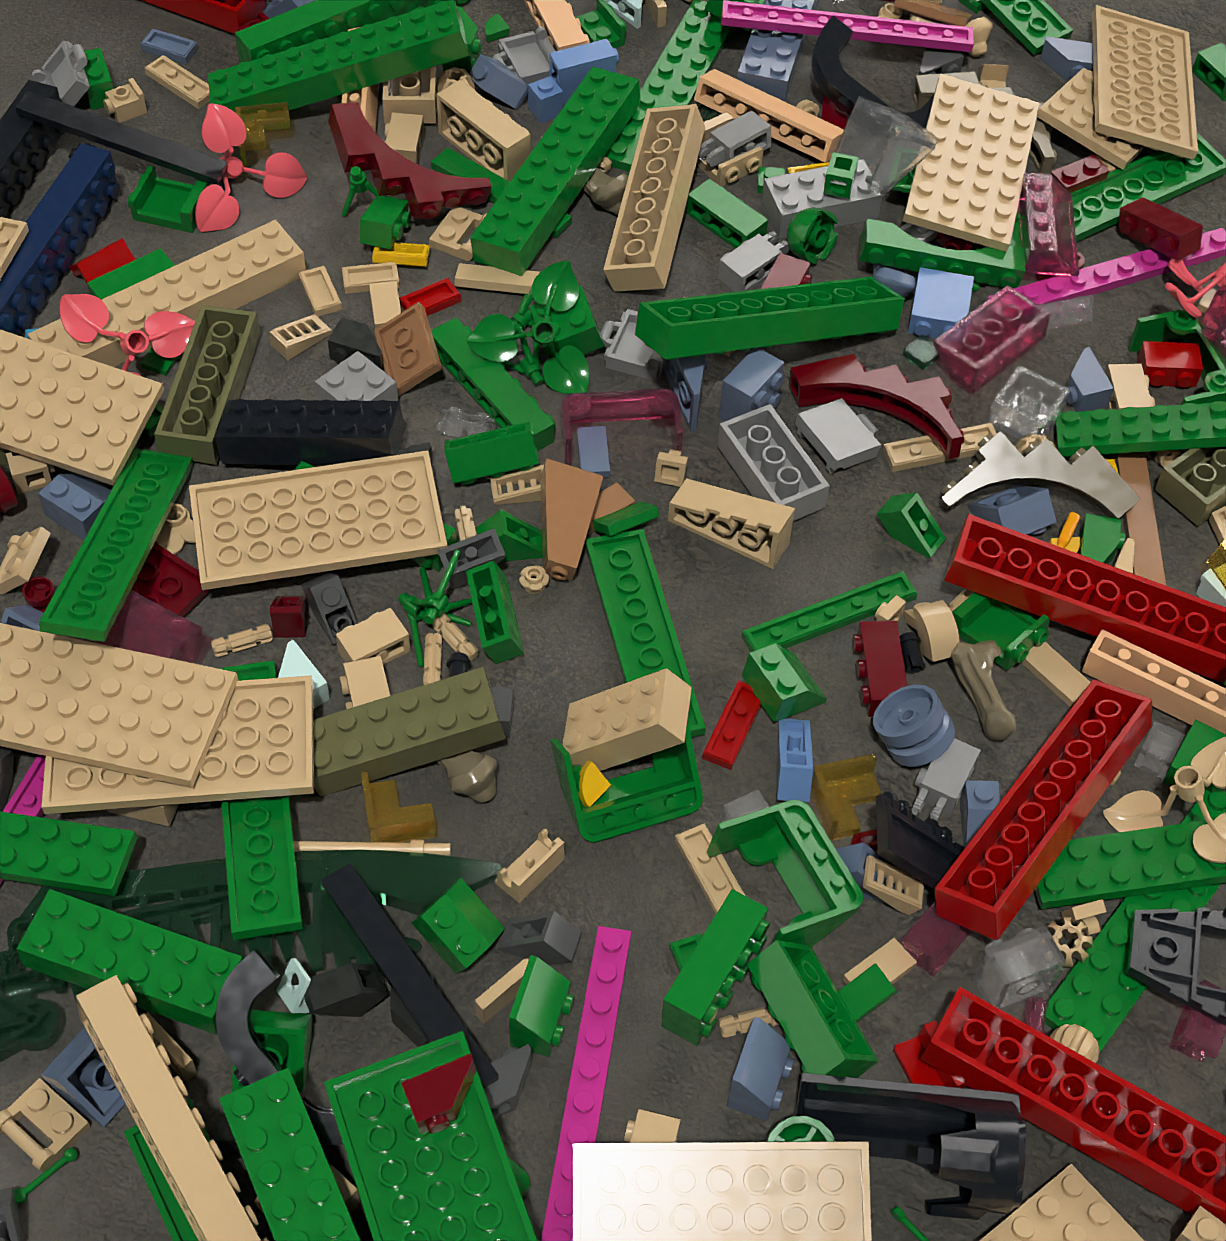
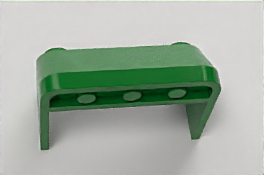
(1184, 328)
(637, 798)
(805, 860)

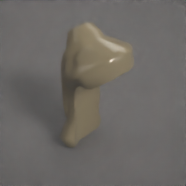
(606, 190)
(974, 670)
(471, 774)

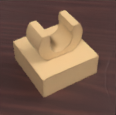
(671, 468)
(1086, 914)

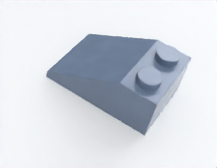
(687, 381)

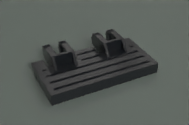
(914, 844)

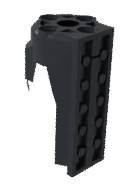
(956, 1132)

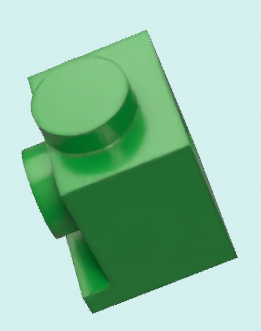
(840, 175)

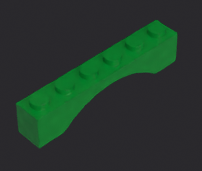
(890, 246)

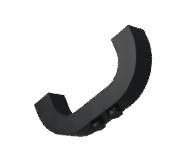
(836, 83)
(245, 1049)

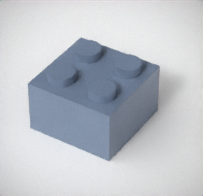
(752, 385)

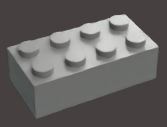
(790, 193)
(772, 461)

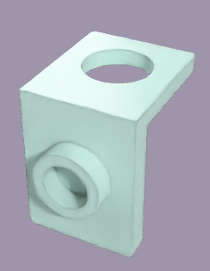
(294, 994)

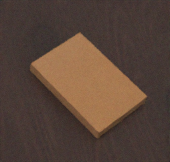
(934, 11)
(408, 348)

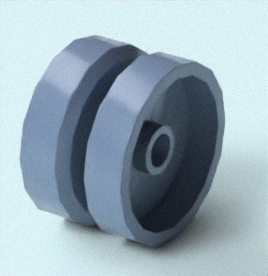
(914, 725)

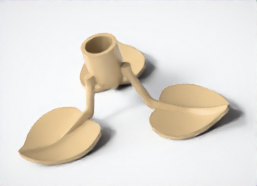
(1144, 809)

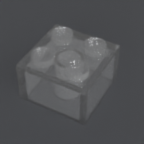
(1028, 404)
(1019, 968)

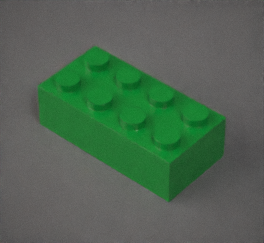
(715, 967)
(811, 1011)

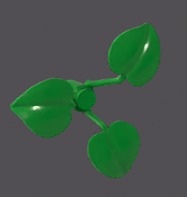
(496, 339)

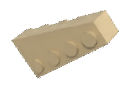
(734, 520)

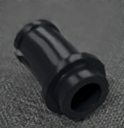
(911, 652)
(458, 664)

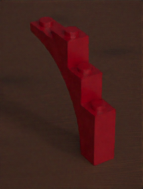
(395, 174)
(884, 389)

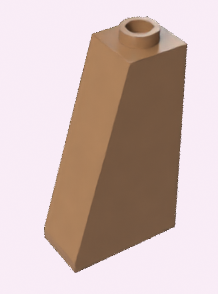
(566, 509)

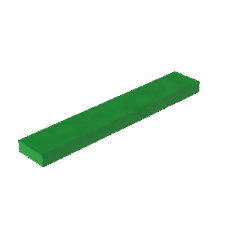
(455, 164)
(829, 613)

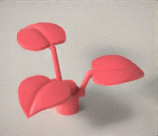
(221, 132)
(1181, 271)
(87, 314)

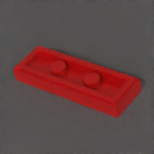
(733, 727)

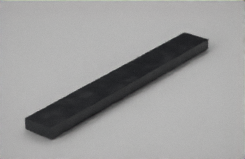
(121, 137)
(399, 964)

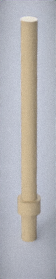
(416, 846)

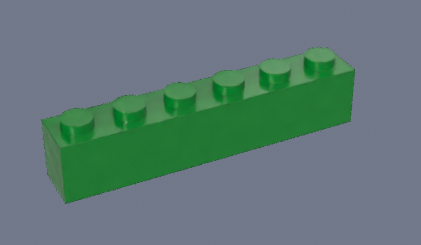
(490, 383)

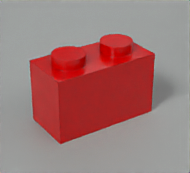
(1171, 363)

